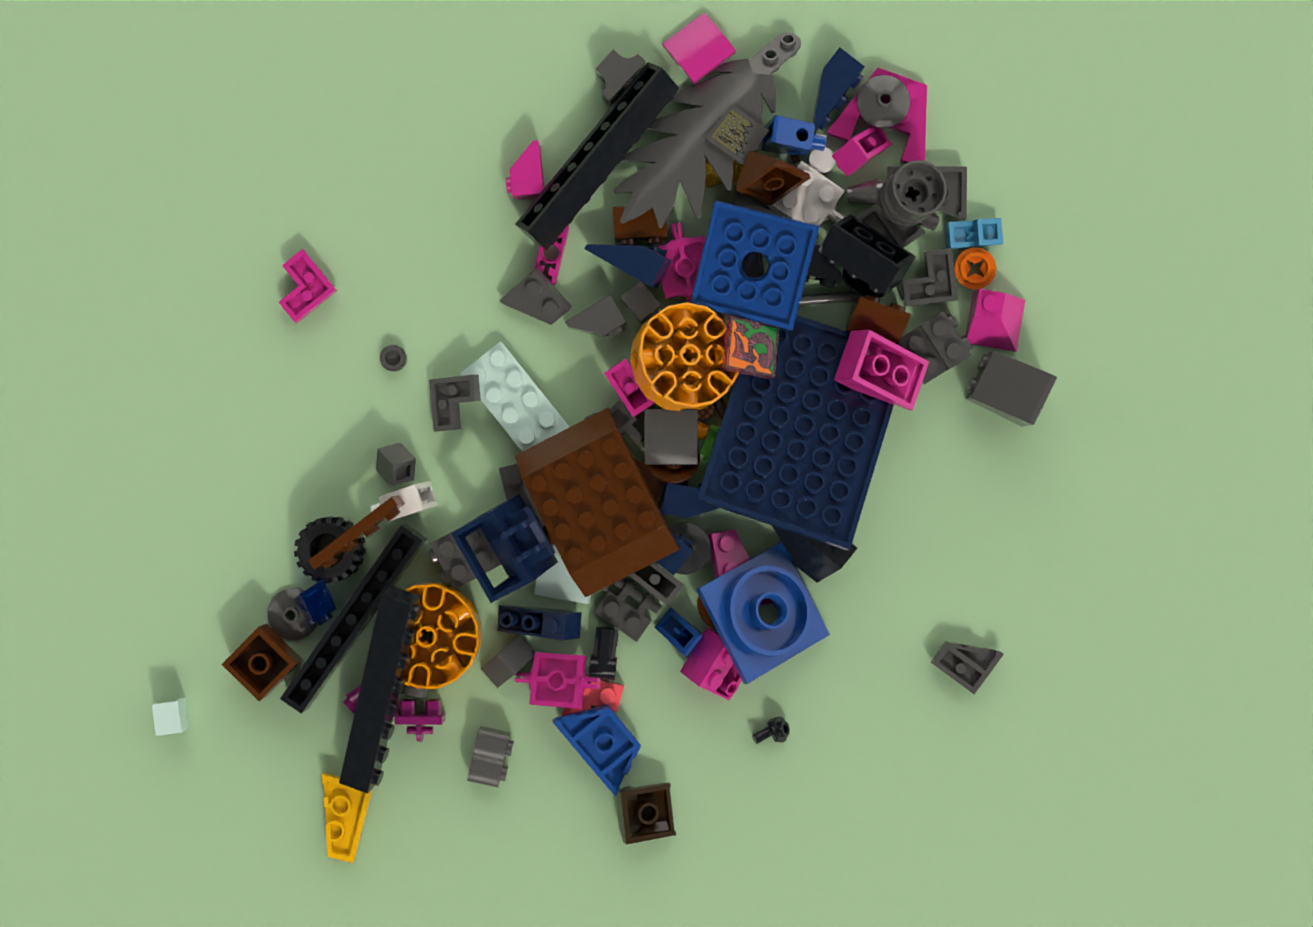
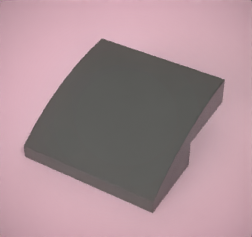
(671, 437)

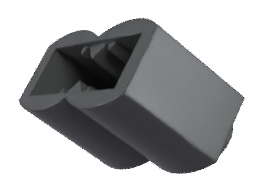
(489, 756)

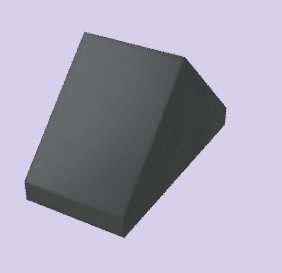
(508, 661)

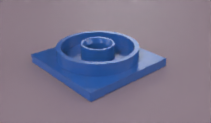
(725, 285)
(734, 604)

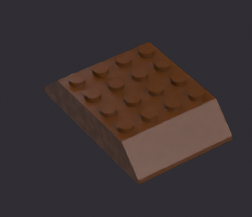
(595, 503)

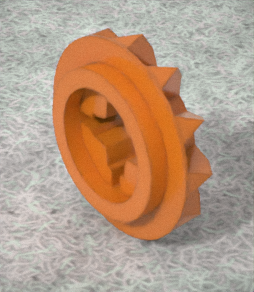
(986, 269)

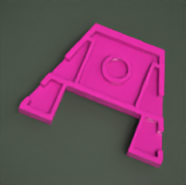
(912, 125)

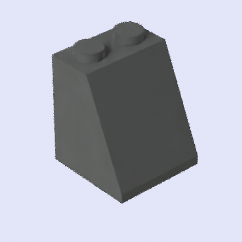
(1010, 388)

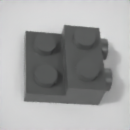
(937, 343)
(455, 567)

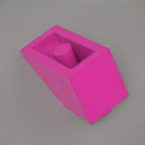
(861, 150)
(526, 174)

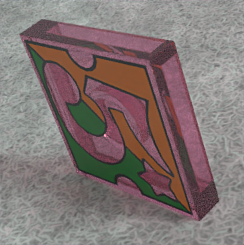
(750, 348)

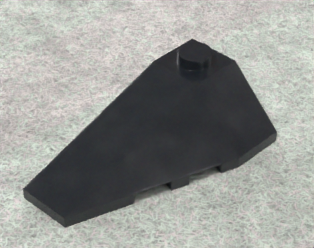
(812, 556)

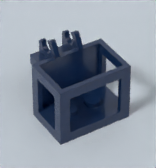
(515, 541)

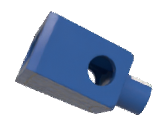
(784, 134)

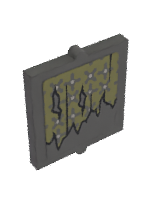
(737, 134)

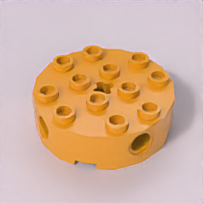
(660, 351)
(455, 637)

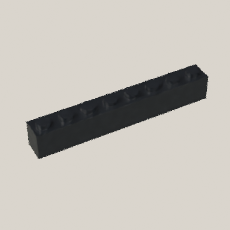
(597, 155)
(353, 618)
(380, 689)

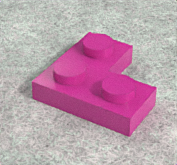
(311, 290)

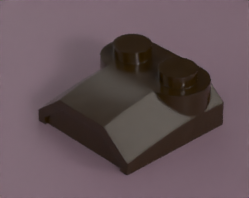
(645, 813)

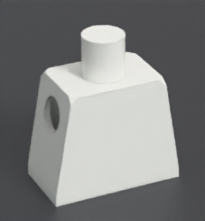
(416, 499)

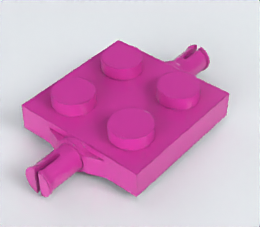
(685, 258)
(557, 680)

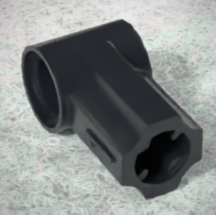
(603, 658)

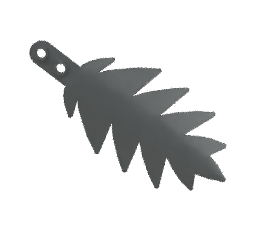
(683, 155)

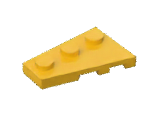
(345, 817)

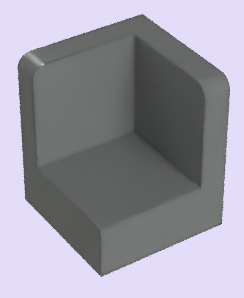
(395, 464)

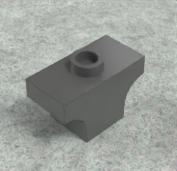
(618, 74)

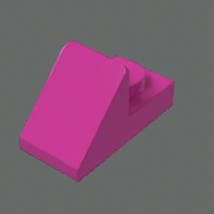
(624, 383)

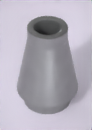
(865, 192)

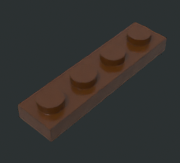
(366, 527)

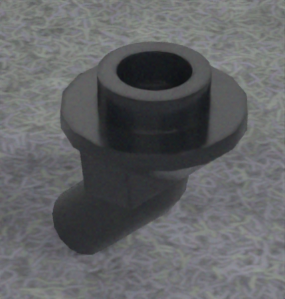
(777, 728)

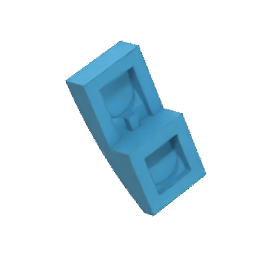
(973, 233)

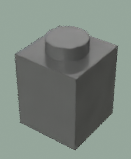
(641, 302)

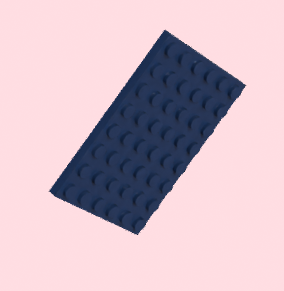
(798, 443)

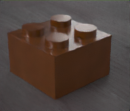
(262, 662)

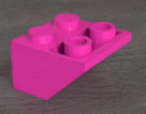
(712, 667)

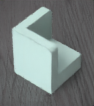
(170, 717)

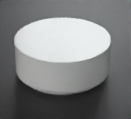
(821, 160)

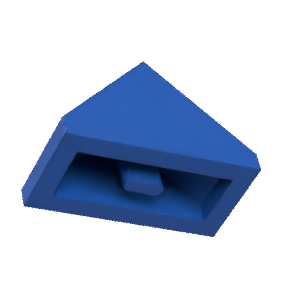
(679, 631)

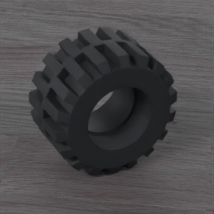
(308, 545)

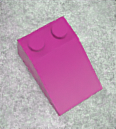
(881, 369)

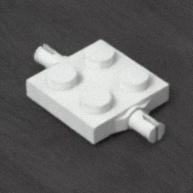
(813, 200)

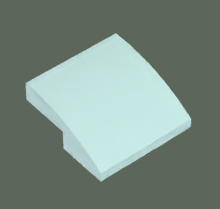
(559, 584)

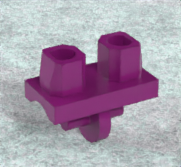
(408, 716)

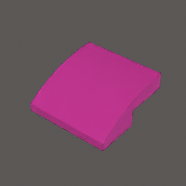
(699, 48)

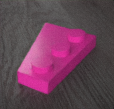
(728, 553)

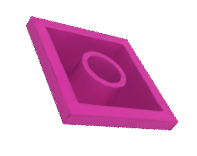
(995, 320)

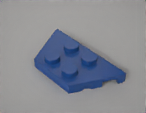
(601, 742)

